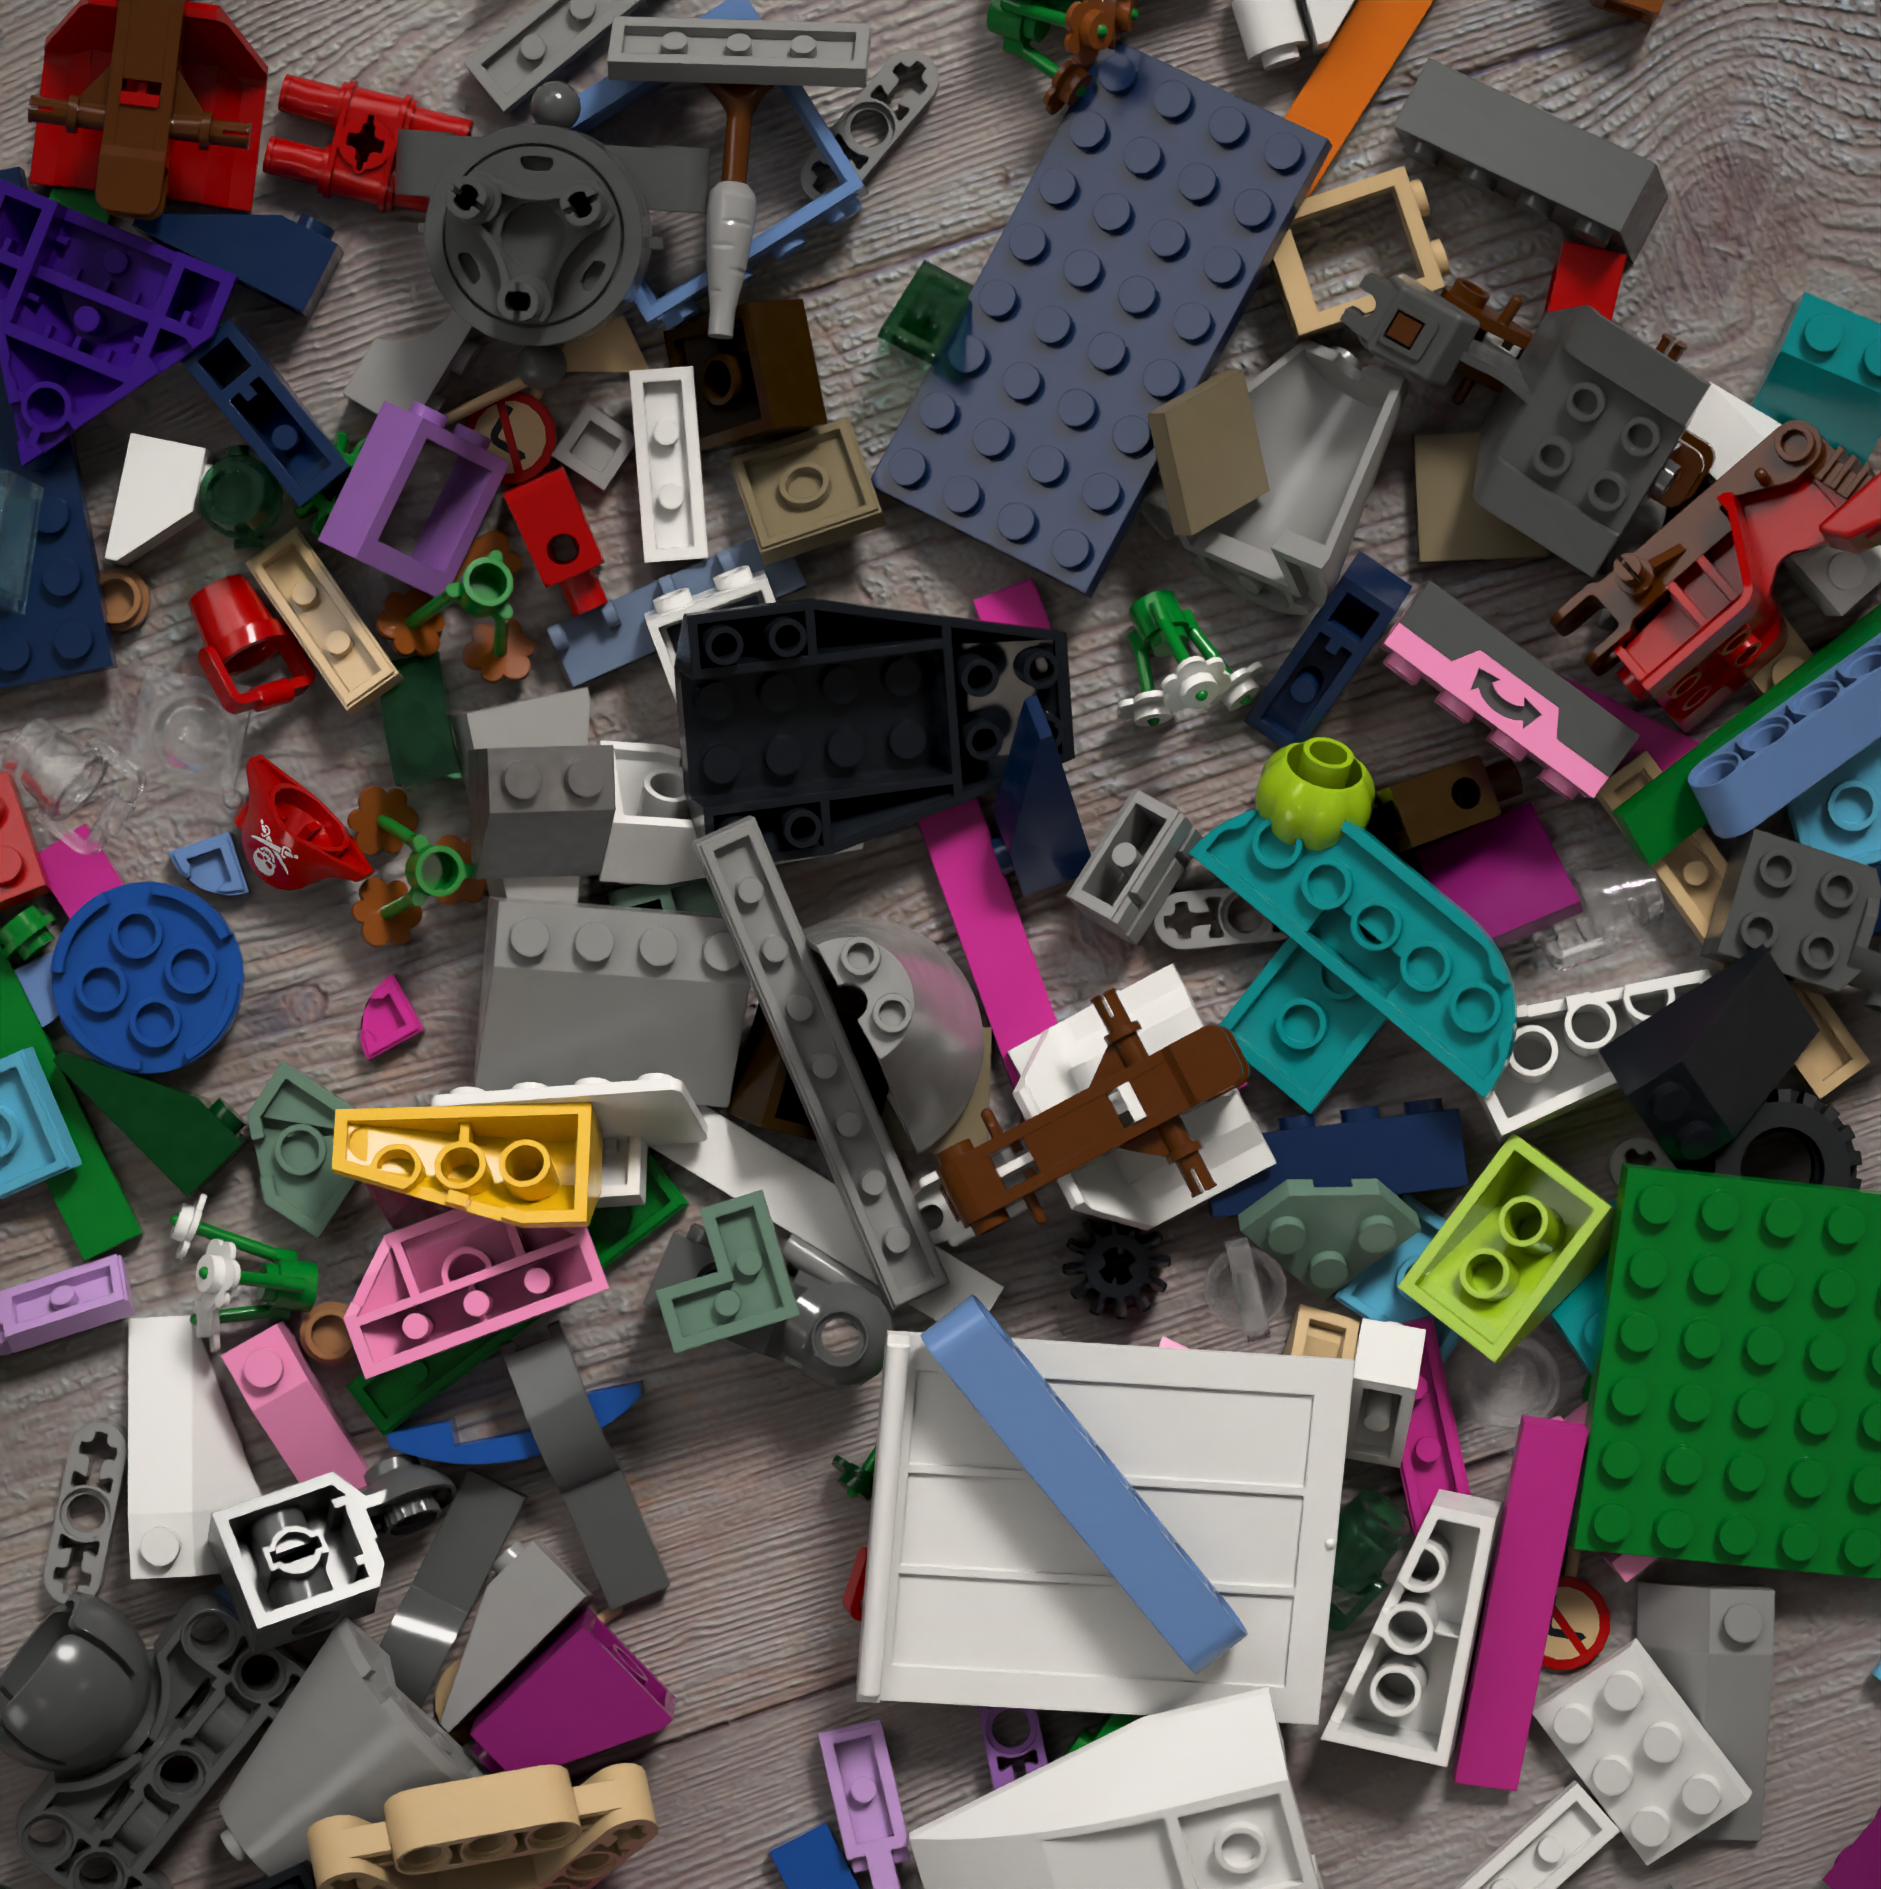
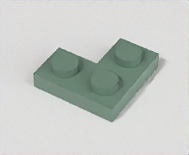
(750, 1280)

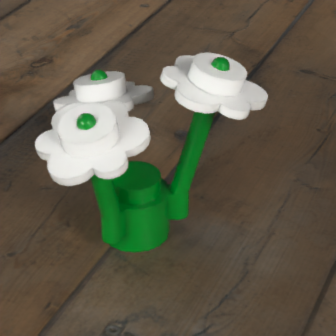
(1197, 683)
(284, 1283)

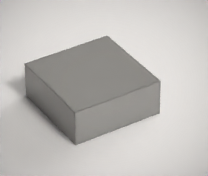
(595, 448)

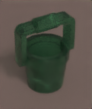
(241, 498)
(1367, 1539)

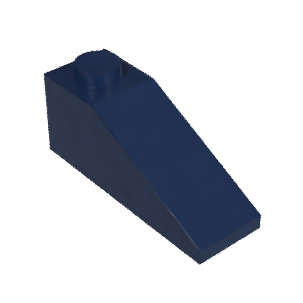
(267, 252)
(266, 413)
(1328, 652)
(1036, 810)

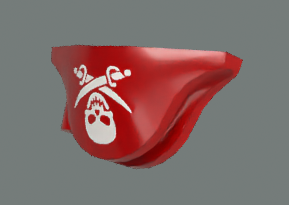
(292, 834)

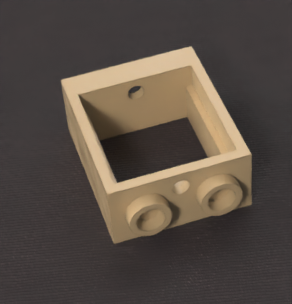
(1289, 272)

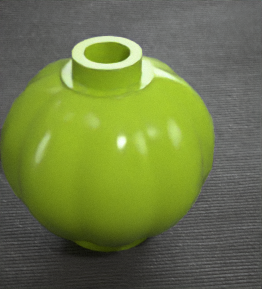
(1312, 791)

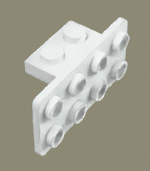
(631, 1115)

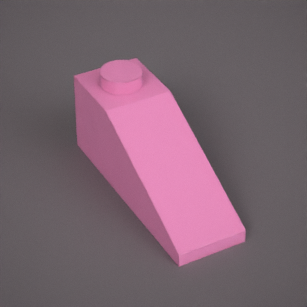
(294, 1406)

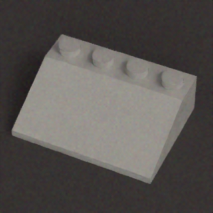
(609, 997)

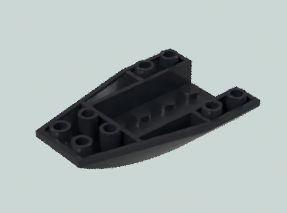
(853, 716)

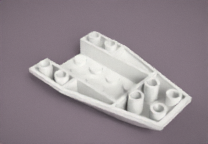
(1151, 1806)

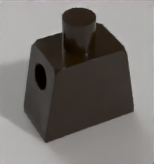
(1424, 806)

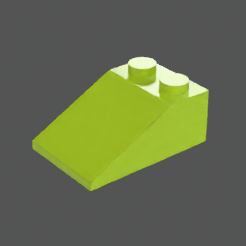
(1511, 1249)

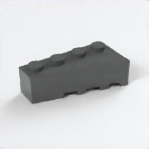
(1532, 159)

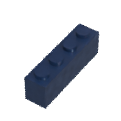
(1401, 1151)

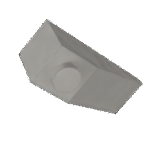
(515, 1619)

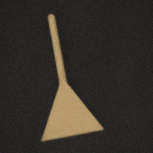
(606, 351)

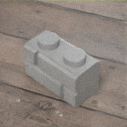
(1134, 867)

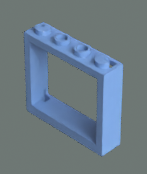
(782, 239)

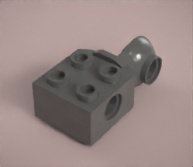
(1806, 910)
(798, 1338)
(312, 1549)

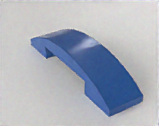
(441, 1440)

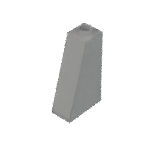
(532, 722)

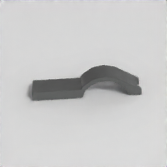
(585, 1468)
(449, 1581)

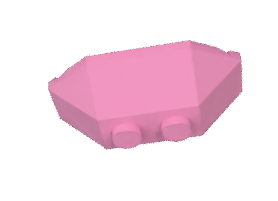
(462, 1282)

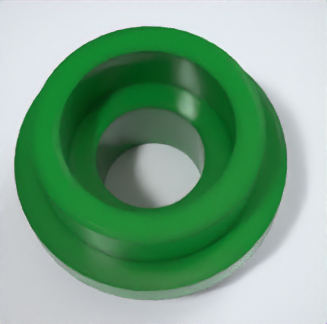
(27, 933)

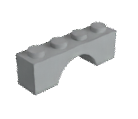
(414, 367)

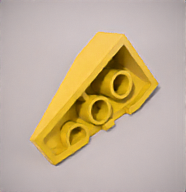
(495, 1161)

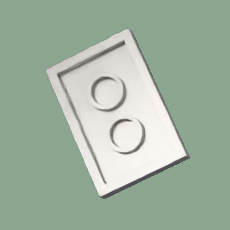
(1641, 1752)

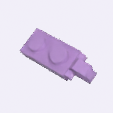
(64, 1304)
(866, 1800)

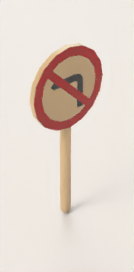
(519, 432)
(1577, 1621)

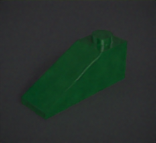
(170, 1125)

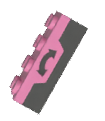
(1508, 692)

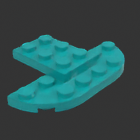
(1360, 952)

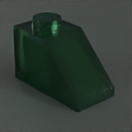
(420, 724)

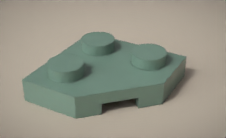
(294, 1149)
(1328, 1231)

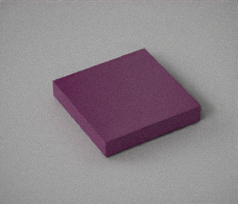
(1503, 875)

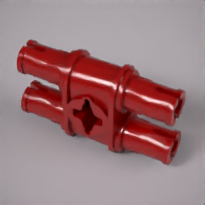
(353, 115)

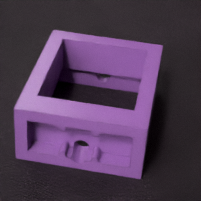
(379, 479)

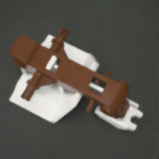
(1121, 1109)

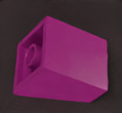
(571, 1702)

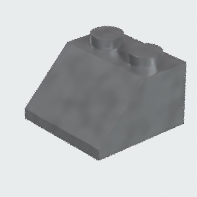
(540, 810)

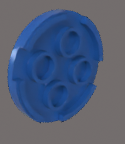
(147, 977)

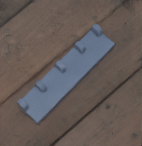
(618, 632)

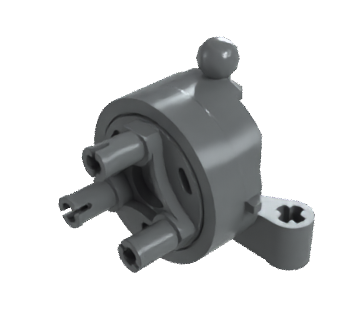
(543, 225)

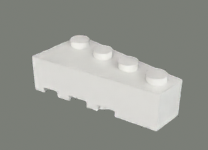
(1557, 1052)
(1419, 1654)

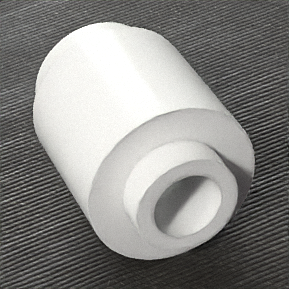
(1271, 31)

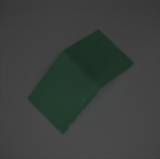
(926, 318)

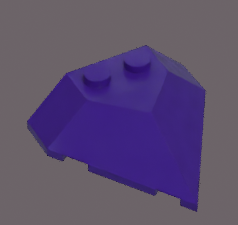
(90, 314)

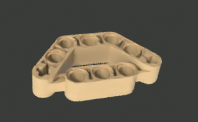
(491, 1833)

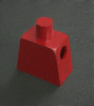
(551, 508)

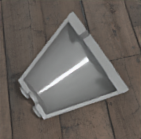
(1321, 448)
(916, 1017)
(336, 1750)

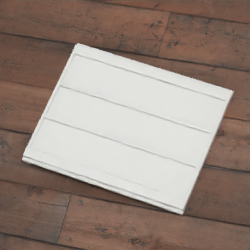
(1000, 1601)

